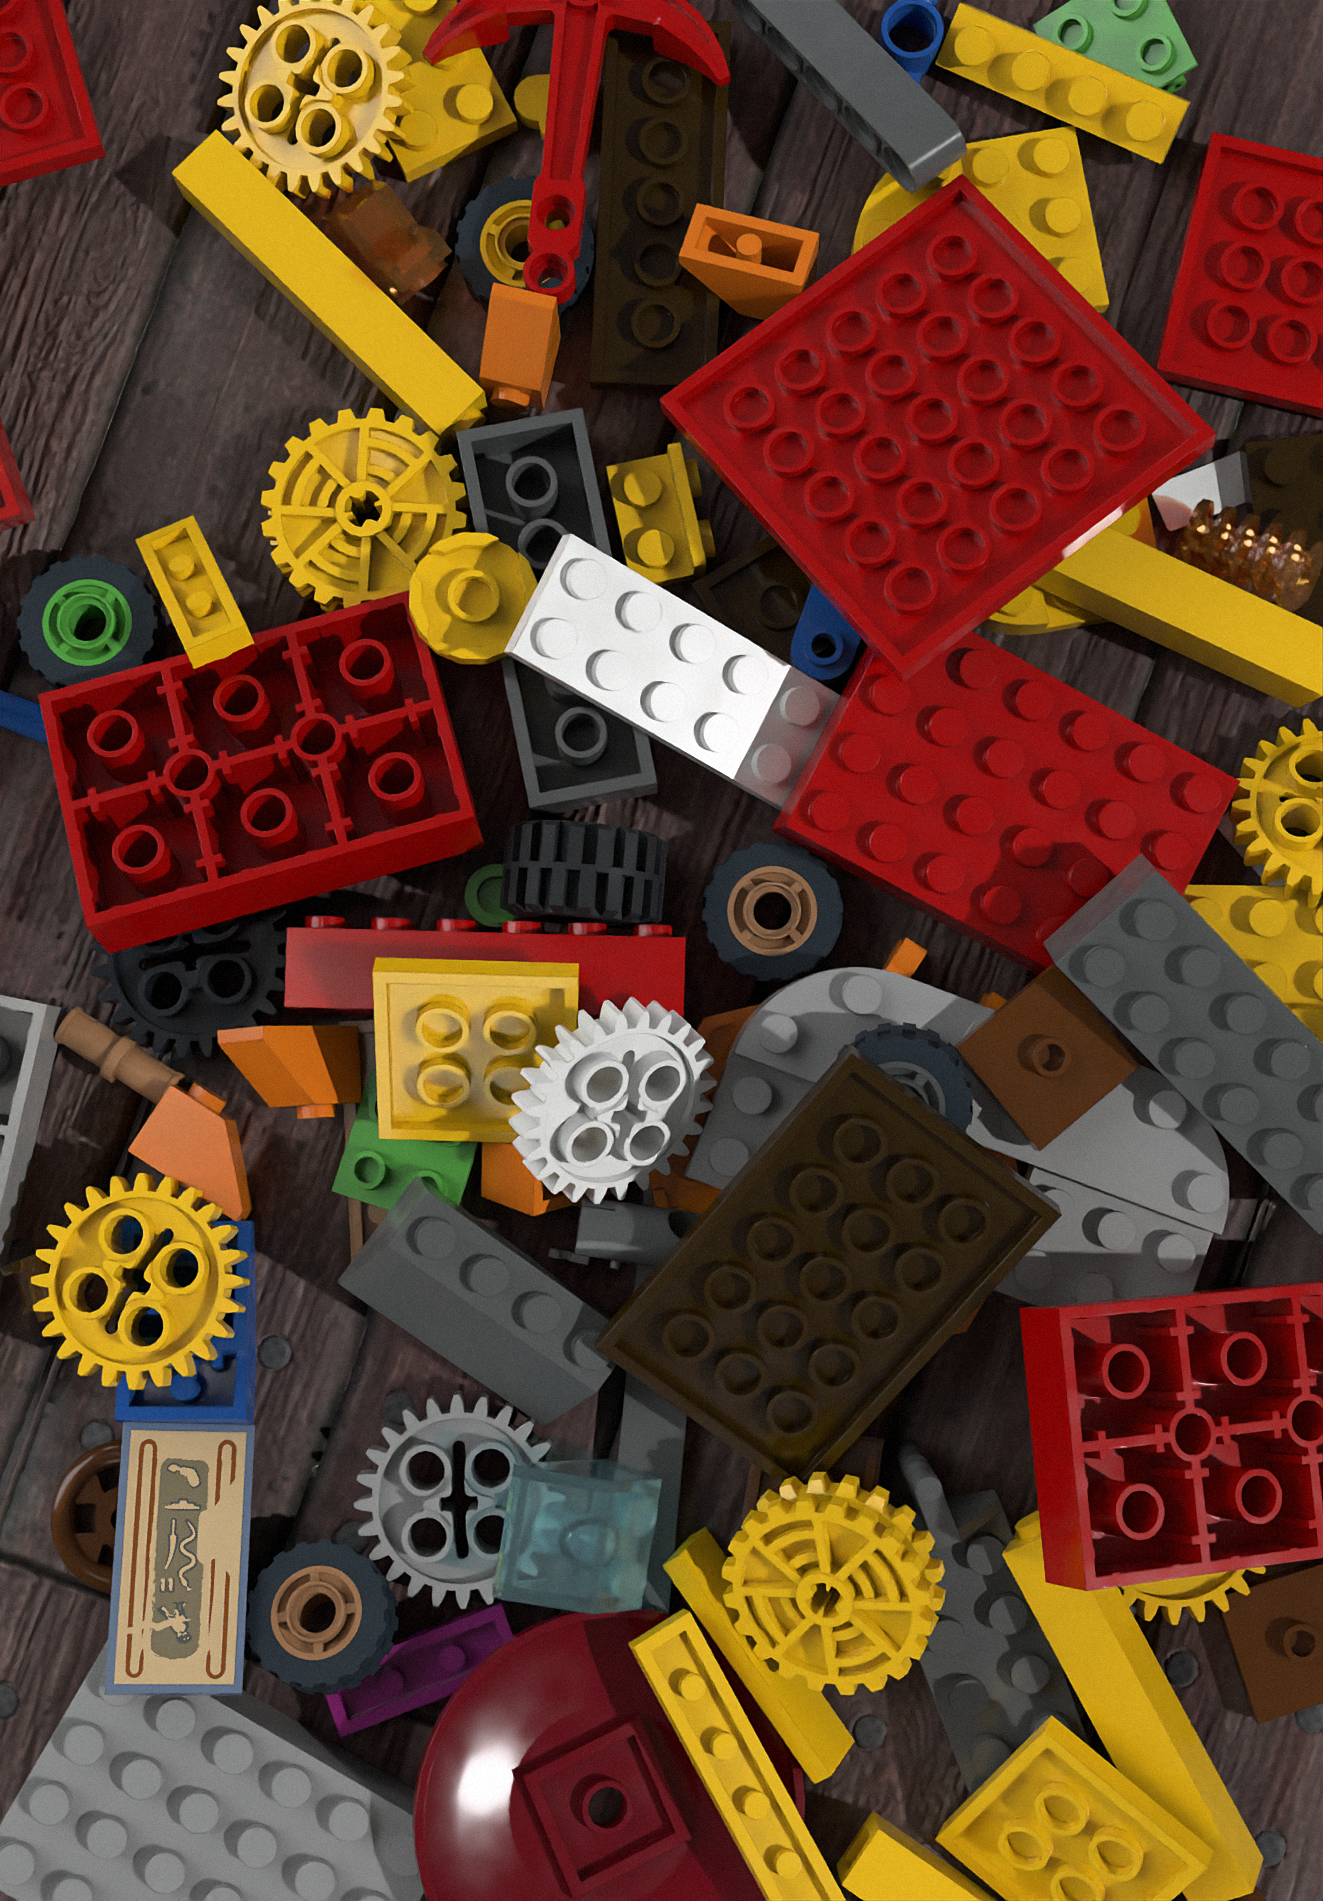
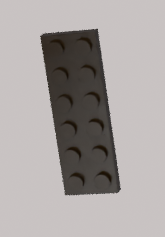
(656, 163)

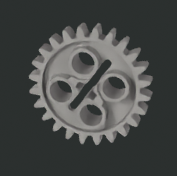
(403, 1499)

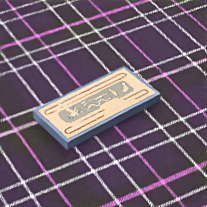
(181, 1560)

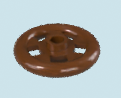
(84, 1486)

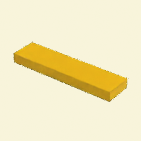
(796, 1712)

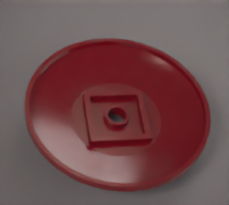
(530, 1746)

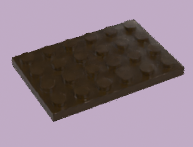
(827, 1272)

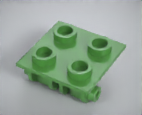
(1125, 35)
(382, 1169)

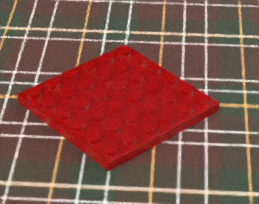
(935, 426)

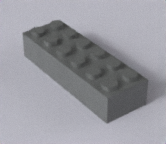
(530, 488)
(1204, 1025)

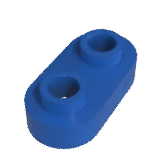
(818, 621)

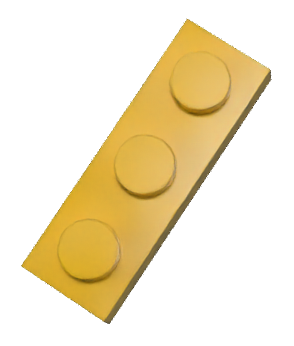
(194, 592)

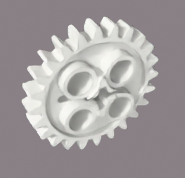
(612, 1100)

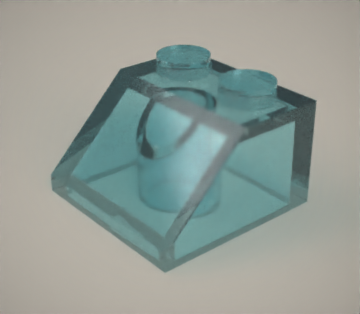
(577, 1536)

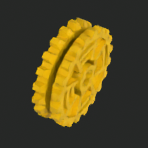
(350, 471)
(834, 1583)

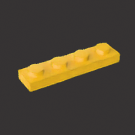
(1062, 82)

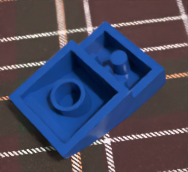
(221, 1387)

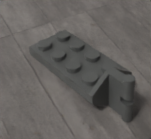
(987, 1653)

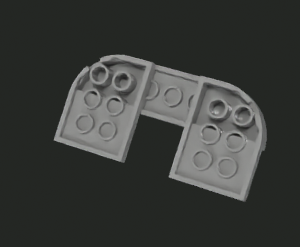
(1132, 1176)

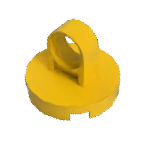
(470, 597)

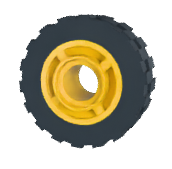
(492, 230)

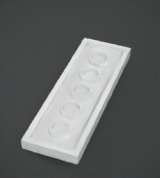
(671, 671)

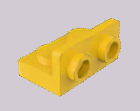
(659, 517)

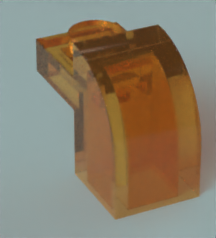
(388, 240)

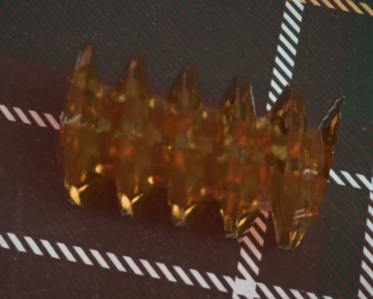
(1249, 560)

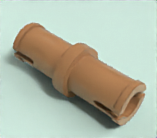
(116, 1055)

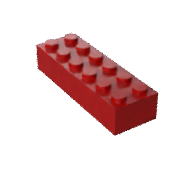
(333, 963)

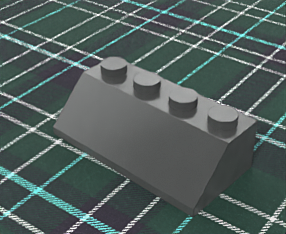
(482, 1304)

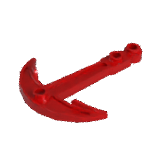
(572, 97)

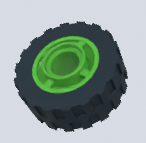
(72, 596)

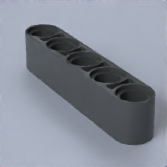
(859, 86)

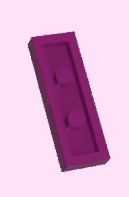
(422, 1668)

